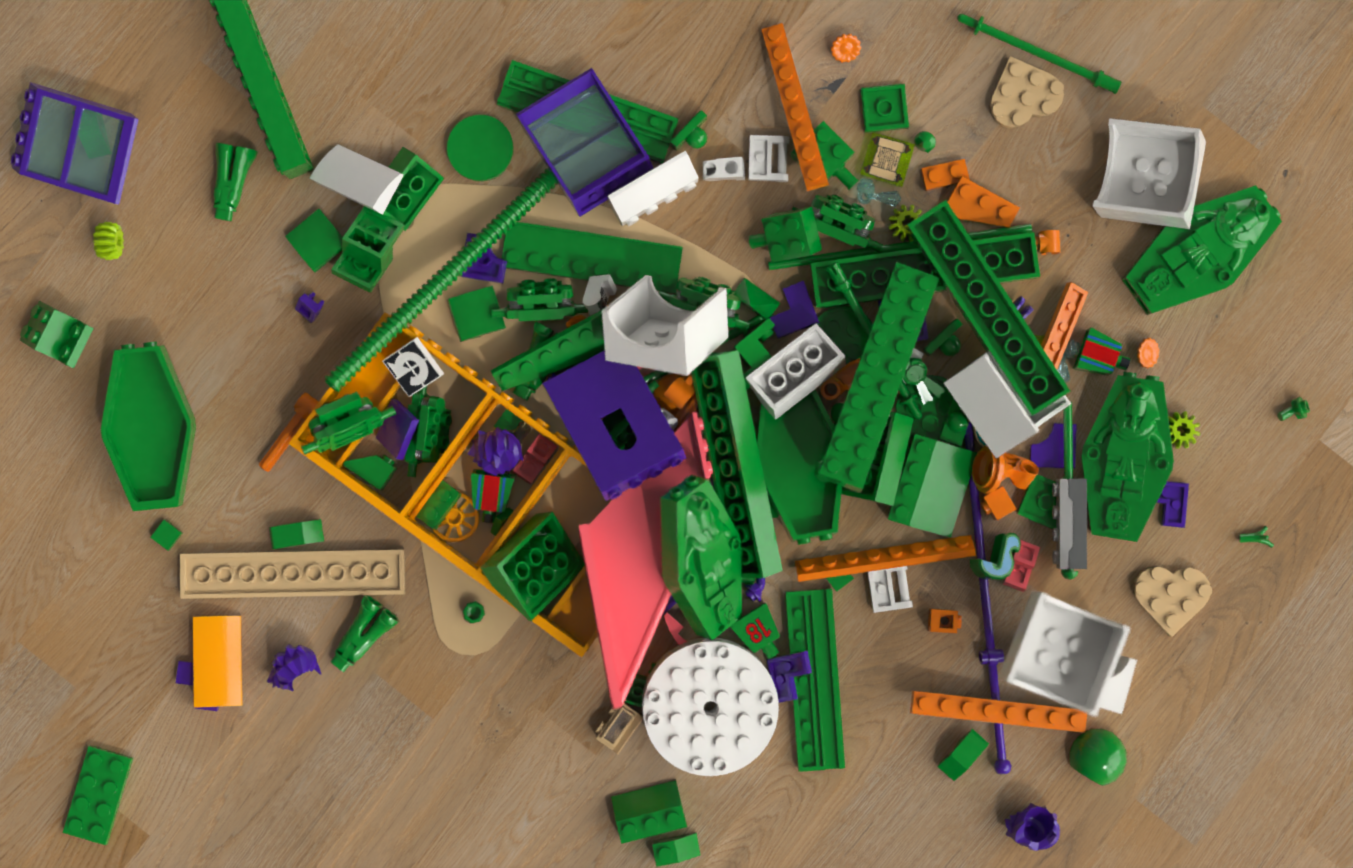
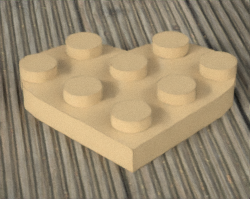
(1024, 93)
(1173, 596)

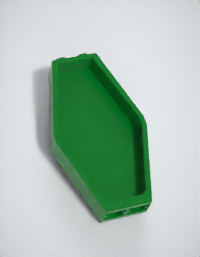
(1206, 257)
(148, 427)
(1128, 457)
(788, 460)
(701, 557)

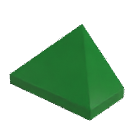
(756, 299)

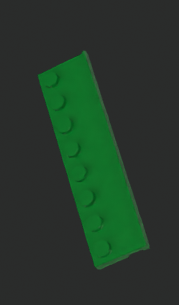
(528, 84)
(590, 254)
(818, 702)

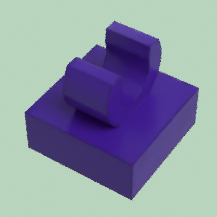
(309, 308)

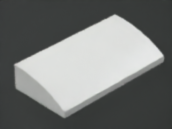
(357, 178)

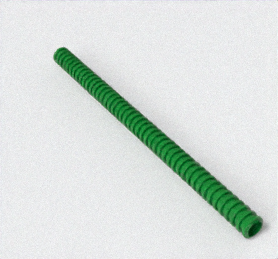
(441, 280)

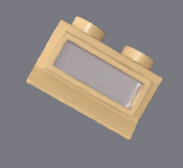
(619, 727)

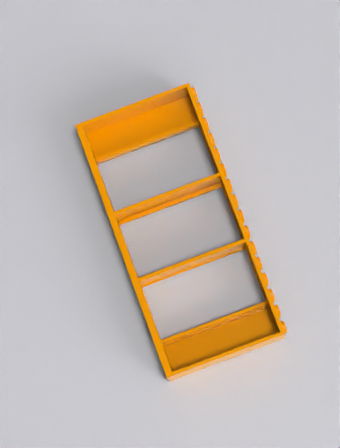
(573, 616)

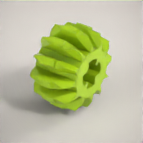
(899, 219)
(108, 241)
(1187, 425)

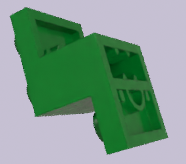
(367, 249)
(55, 334)
(752, 351)

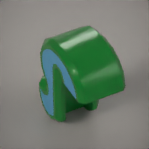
(1001, 559)

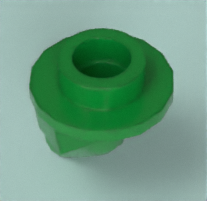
(925, 141)
(1299, 408)

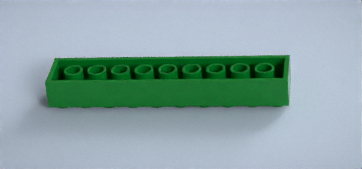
(264, 86)
(1009, 257)
(987, 308)
(878, 377)
(736, 460)

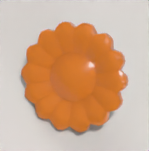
(845, 48)
(1148, 353)

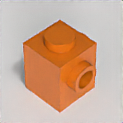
(997, 503)

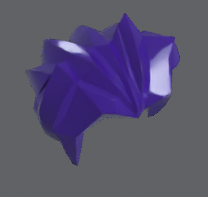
(496, 451)
(292, 664)
(1034, 828)

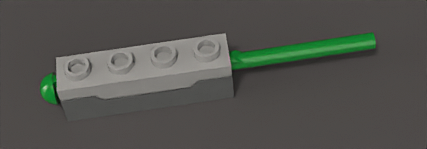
(1069, 511)

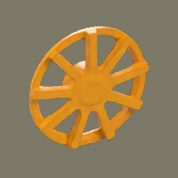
(456, 518)

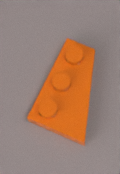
(980, 205)

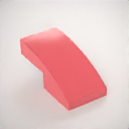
(535, 459)
(1023, 564)
(674, 628)

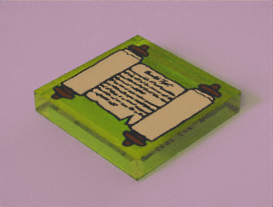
(887, 159)

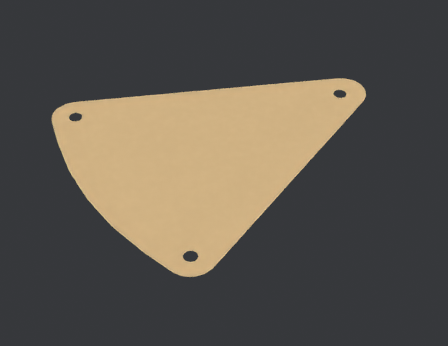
(573, 494)

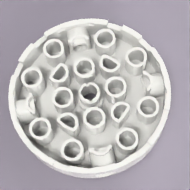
(714, 739)

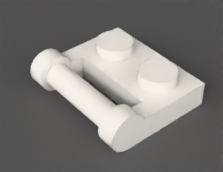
(760, 158)
(882, 590)

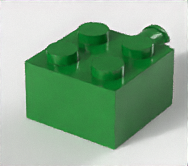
(834, 155)
(789, 235)

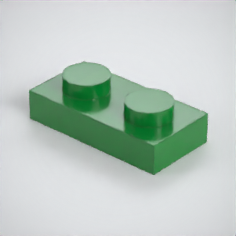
(439, 505)

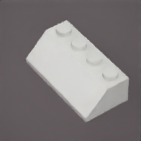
(653, 189)
(796, 371)

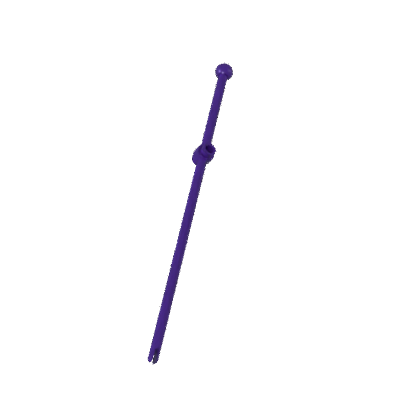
(991, 655)

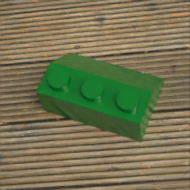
(414, 189)
(648, 811)

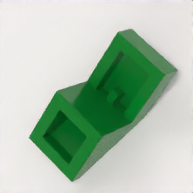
(296, 534)
(963, 755)

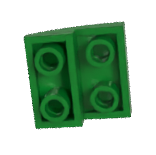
(316, 240)
(473, 313)

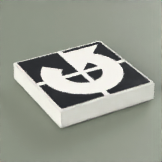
(413, 367)

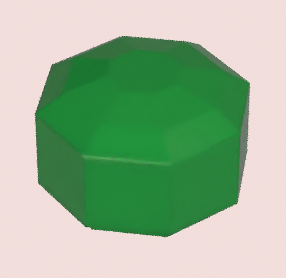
(474, 612)

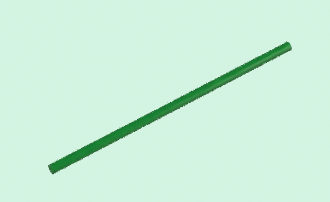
(807, 260)

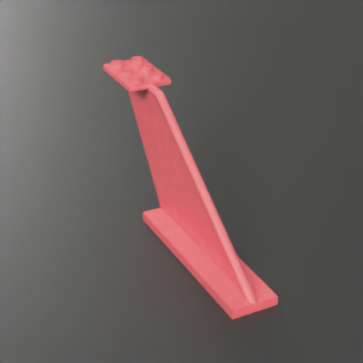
(626, 564)

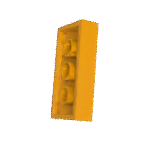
(217, 661)

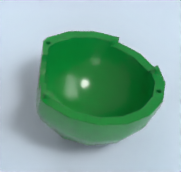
(1098, 756)

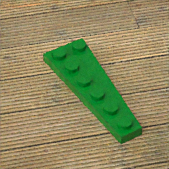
(556, 353)

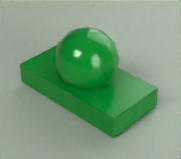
(692, 133)
(948, 343)
(954, 425)

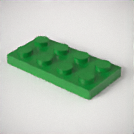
(97, 795)

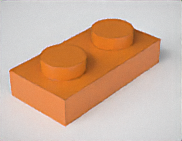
(944, 174)

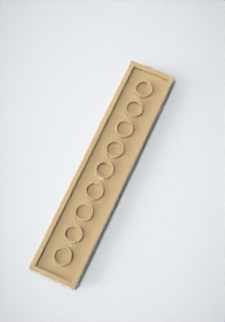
(292, 574)

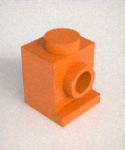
(935, 616)

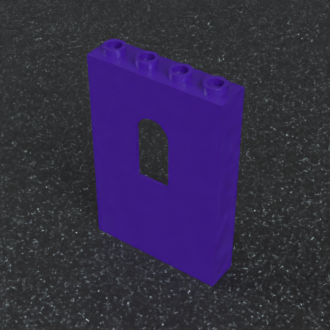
(598, 389)

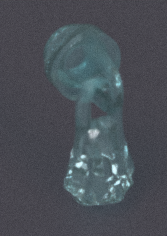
(866, 186)
(1071, 351)

